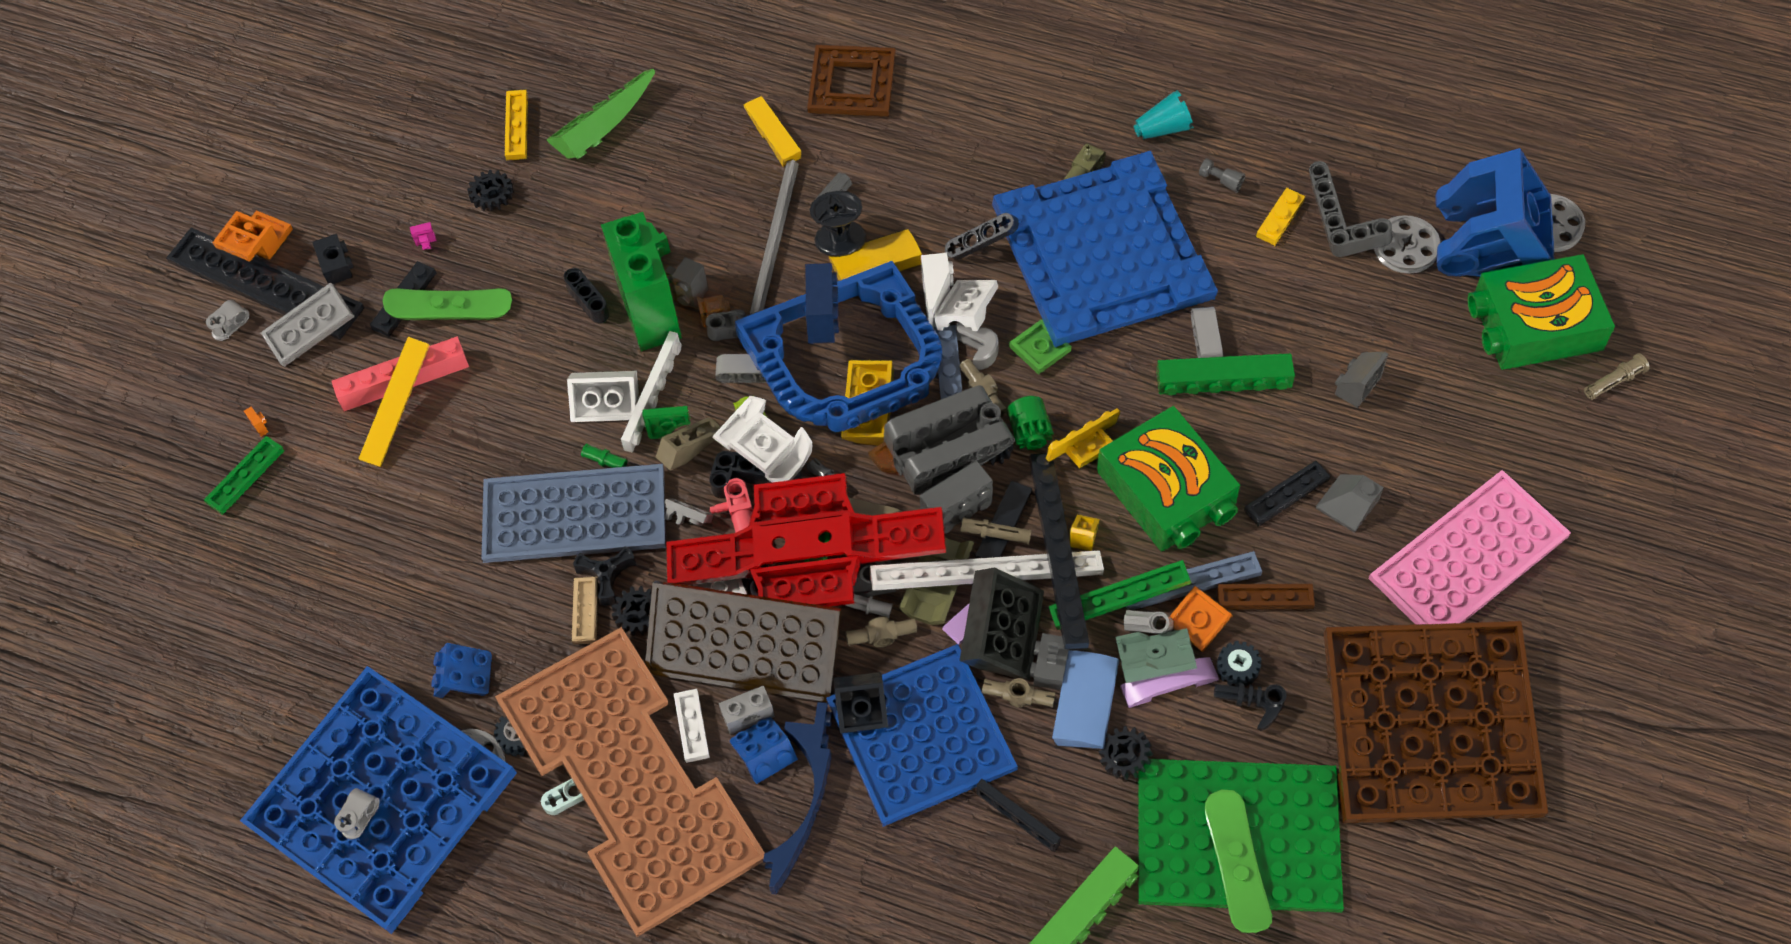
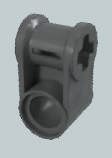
(726, 324)

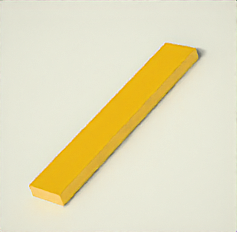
(394, 402)

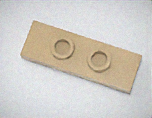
(585, 610)

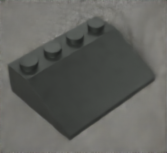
(1002, 624)

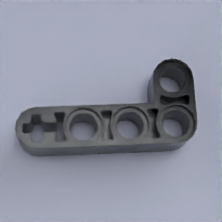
(735, 470)

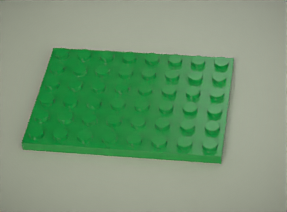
(1289, 820)

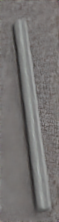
(774, 237)

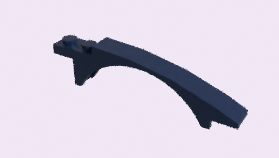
(813, 743)

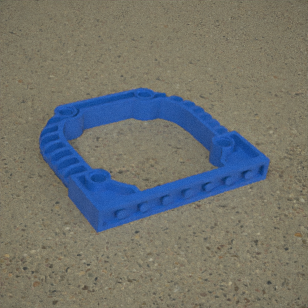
(880, 286)

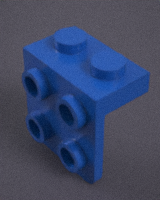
(461, 670)
(764, 749)

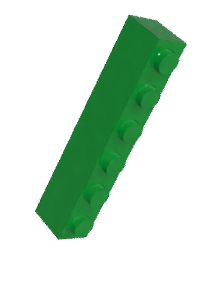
(1225, 374)

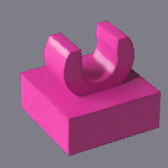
(423, 235)

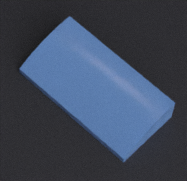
(1085, 700)

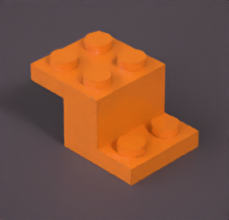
(252, 235)

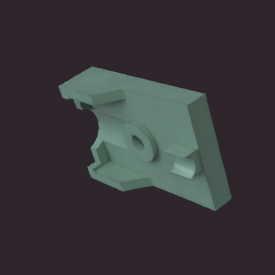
(1141, 663)

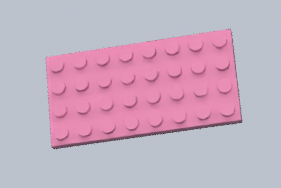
(1470, 554)

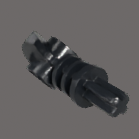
(1256, 696)

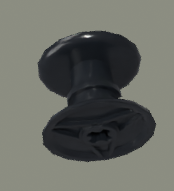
(837, 214)

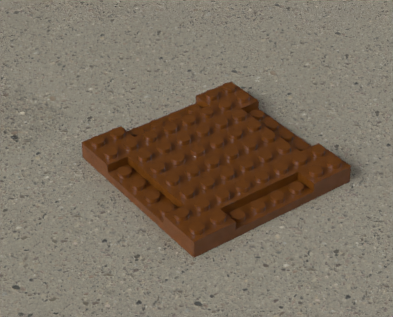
(1434, 722)

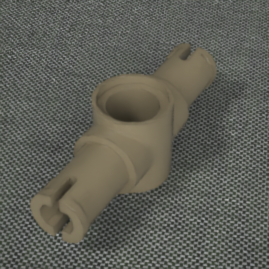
(978, 378)
(881, 632)
(1030, 694)

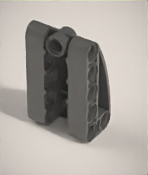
(946, 438)

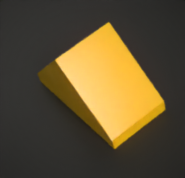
(1083, 532)

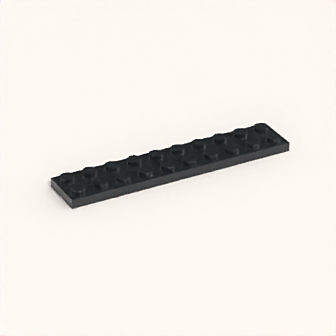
(252, 279)

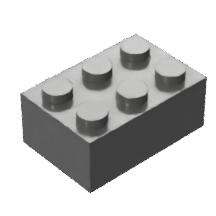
(960, 495)

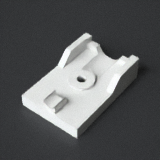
(966, 303)

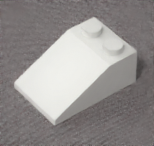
(936, 279)

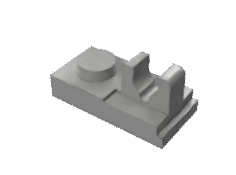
(684, 510)

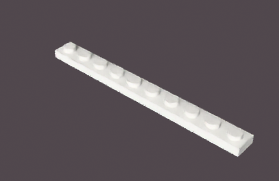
(962, 571)

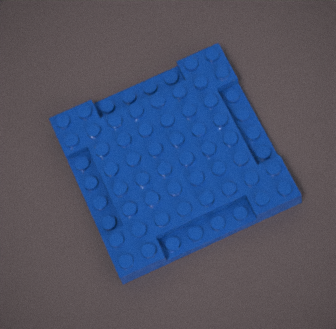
(1104, 249)
(428, 789)

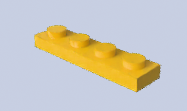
(516, 125)

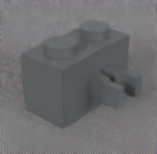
(688, 281)
(1050, 663)

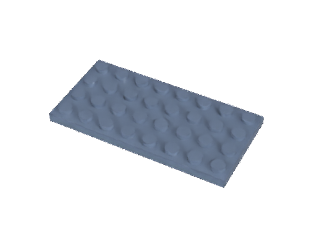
(573, 513)

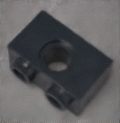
(332, 259)

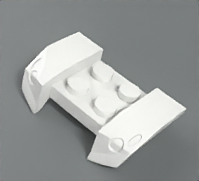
(765, 442)

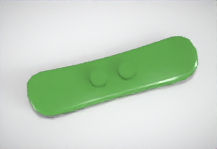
(433, 305)
(1237, 862)

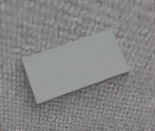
(307, 324)

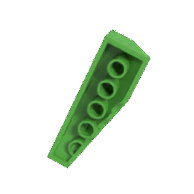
(590, 127)

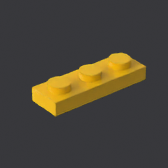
(1280, 216)

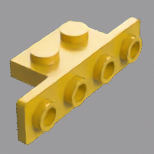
(1085, 443)

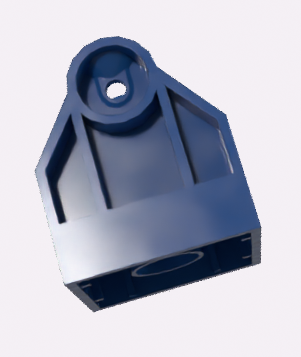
(1504, 213)

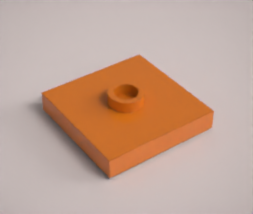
(1201, 617)

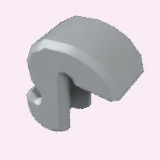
(983, 340)

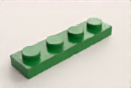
(244, 475)

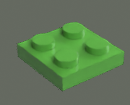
(1037, 348)

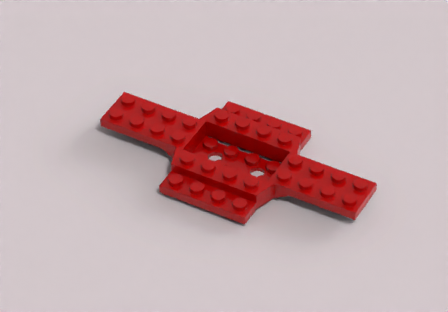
(799, 514)

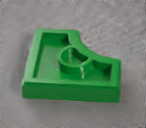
(664, 421)

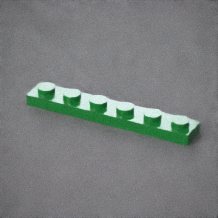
(1131, 591)

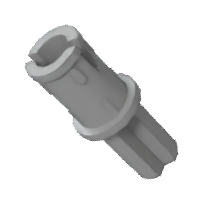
(871, 605)

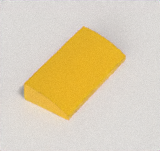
(897, 247)
(863, 377)

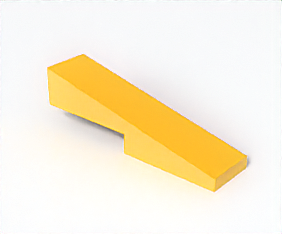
(772, 131)

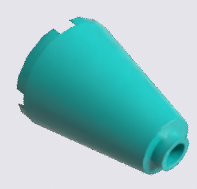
(1164, 118)

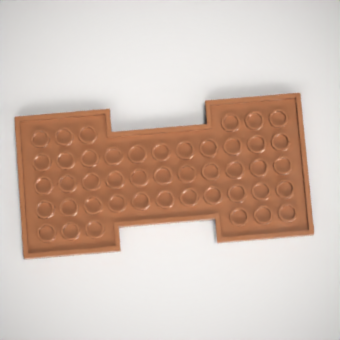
(663, 834)

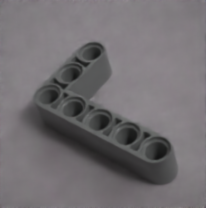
(1349, 236)

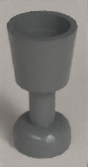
(1229, 178)

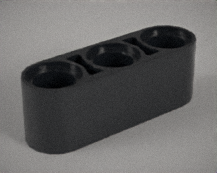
(589, 303)

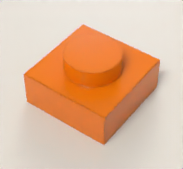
(257, 420)

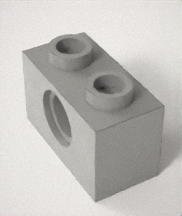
(746, 709)

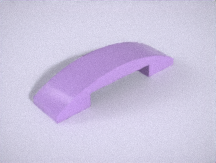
(1143, 690)

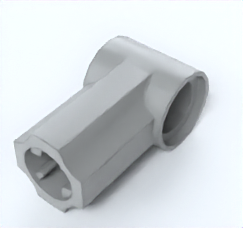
(1146, 622)

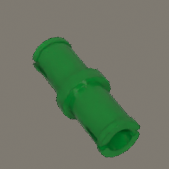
(603, 457)

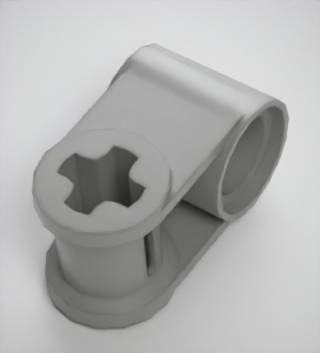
(227, 318)
(357, 812)

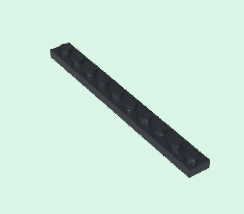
(1059, 553)

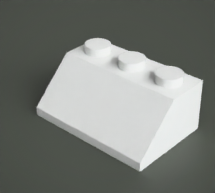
(602, 395)

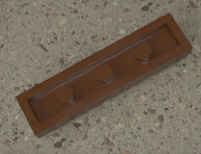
(1266, 596)

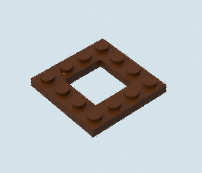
(872, 104)

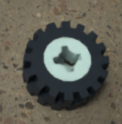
(1232, 670)

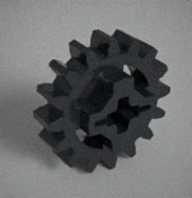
(490, 190)
(630, 618)
(1129, 763)

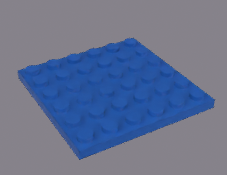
(935, 738)

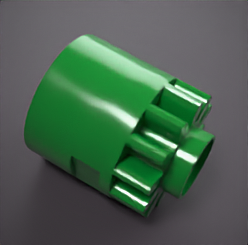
(1030, 422)

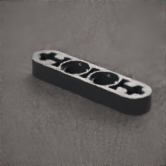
(981, 236)

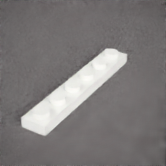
(654, 384)

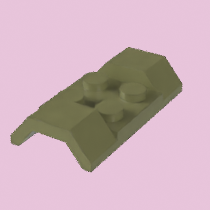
(933, 603)

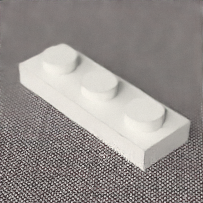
(691, 725)

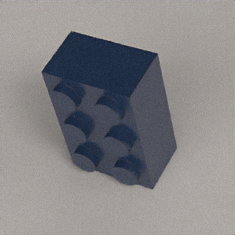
(820, 303)

